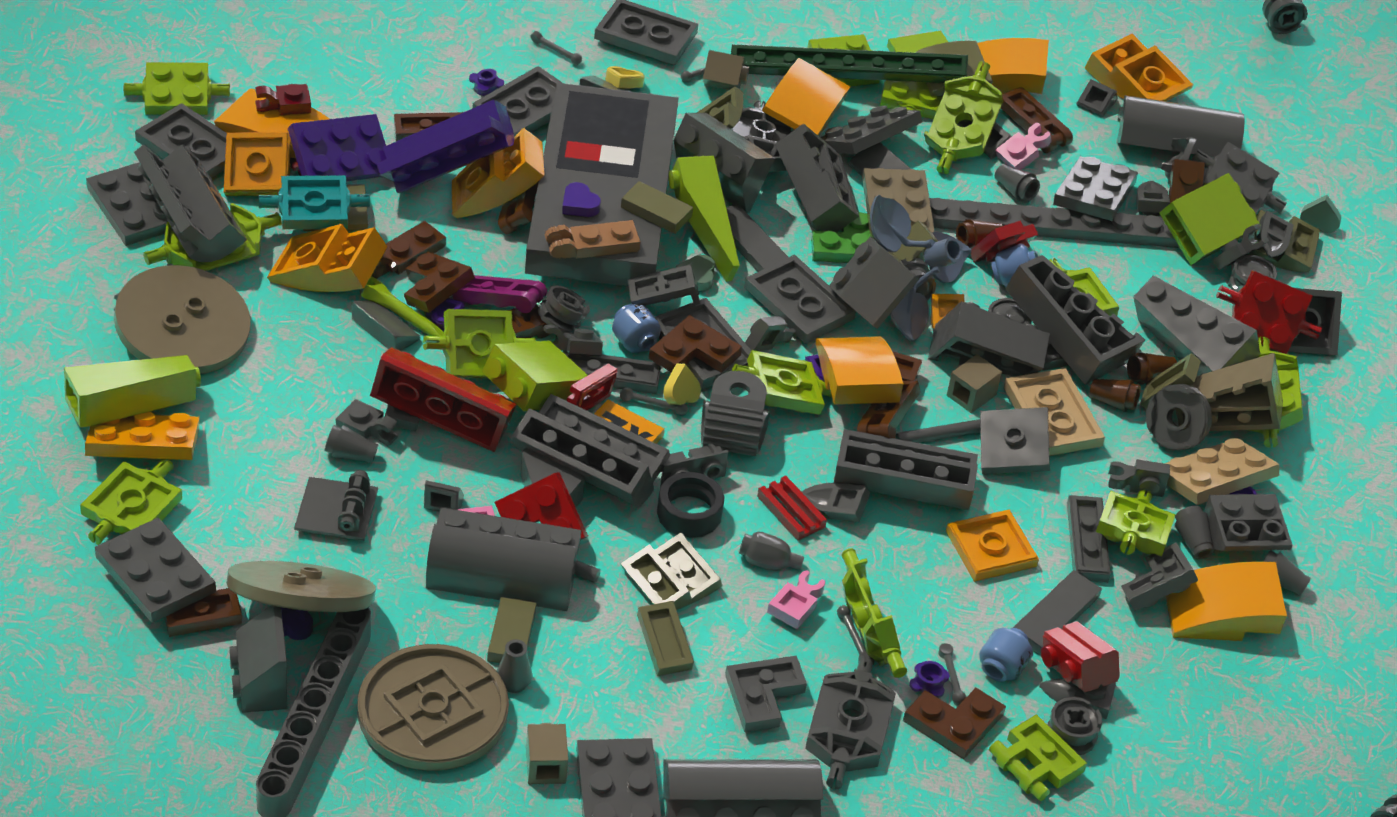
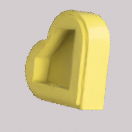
(624, 78)
(681, 386)

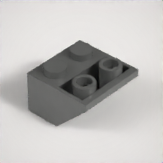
(1247, 523)

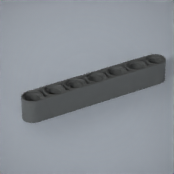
(312, 713)

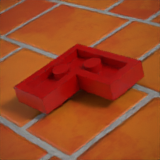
(1001, 239)
(543, 502)

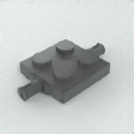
(1249, 173)

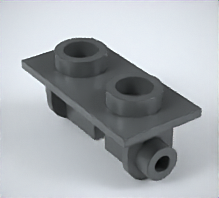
(703, 460)

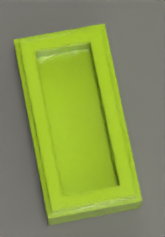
(915, 42)

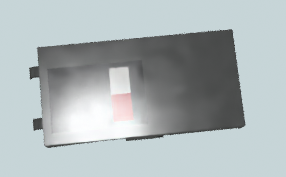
(609, 145)

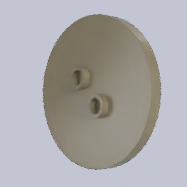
(180, 314)
(300, 586)
(432, 707)

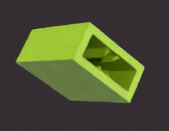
(1209, 218)
(531, 372)

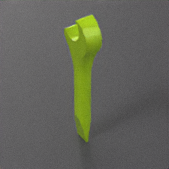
(378, 293)

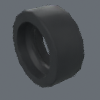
(691, 485)

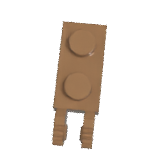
(593, 240)

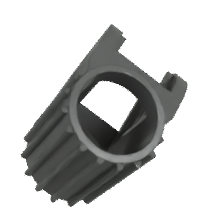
(735, 421)

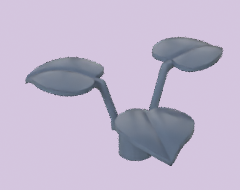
(945, 259)

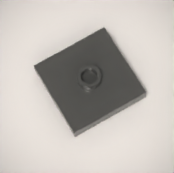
(1015, 440)

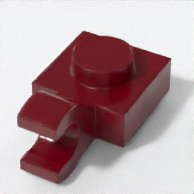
(286, 98)

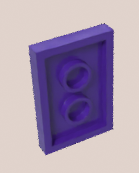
(339, 147)

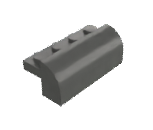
(1157, 122)
(191, 204)
(594, 448)
(907, 469)
(502, 558)
(742, 787)

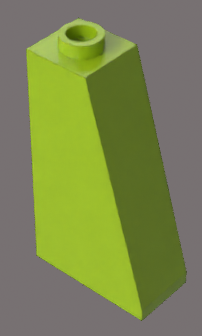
(128, 388)

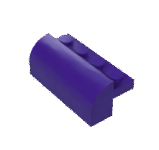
(447, 146)

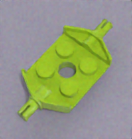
(964, 99)
(252, 227)
(1290, 388)
(877, 632)

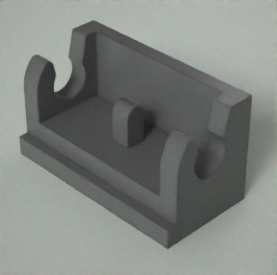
(664, 286)

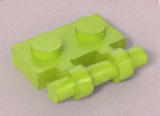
(1044, 750)

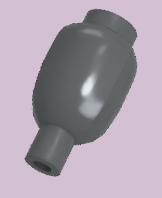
(769, 552)

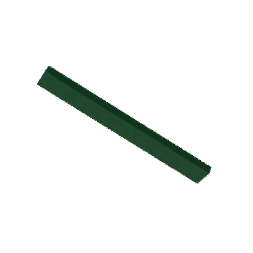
(856, 63)

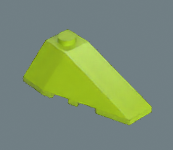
(699, 186)

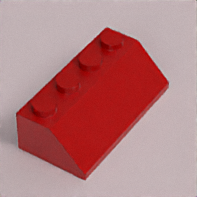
(442, 399)

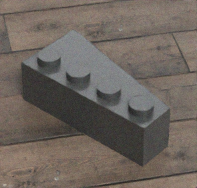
(1077, 327)
(1194, 327)

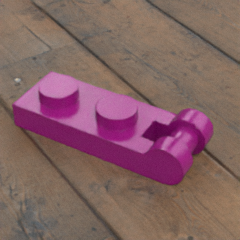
(502, 292)

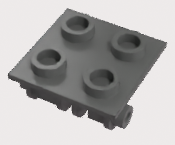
(337, 506)

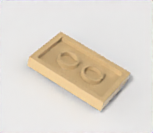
(1070, 419)
(1220, 470)

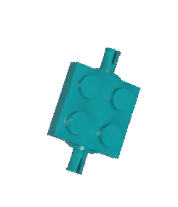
(314, 201)

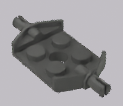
(763, 132)
(849, 741)

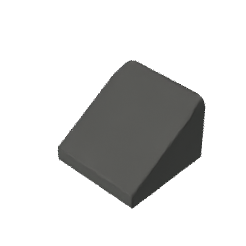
(1097, 98)
(441, 495)

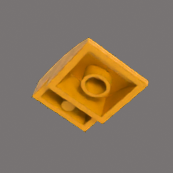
(1016, 63)
(1137, 70)
(806, 97)
(244, 117)
(498, 176)
(329, 260)
(859, 370)
(1229, 603)

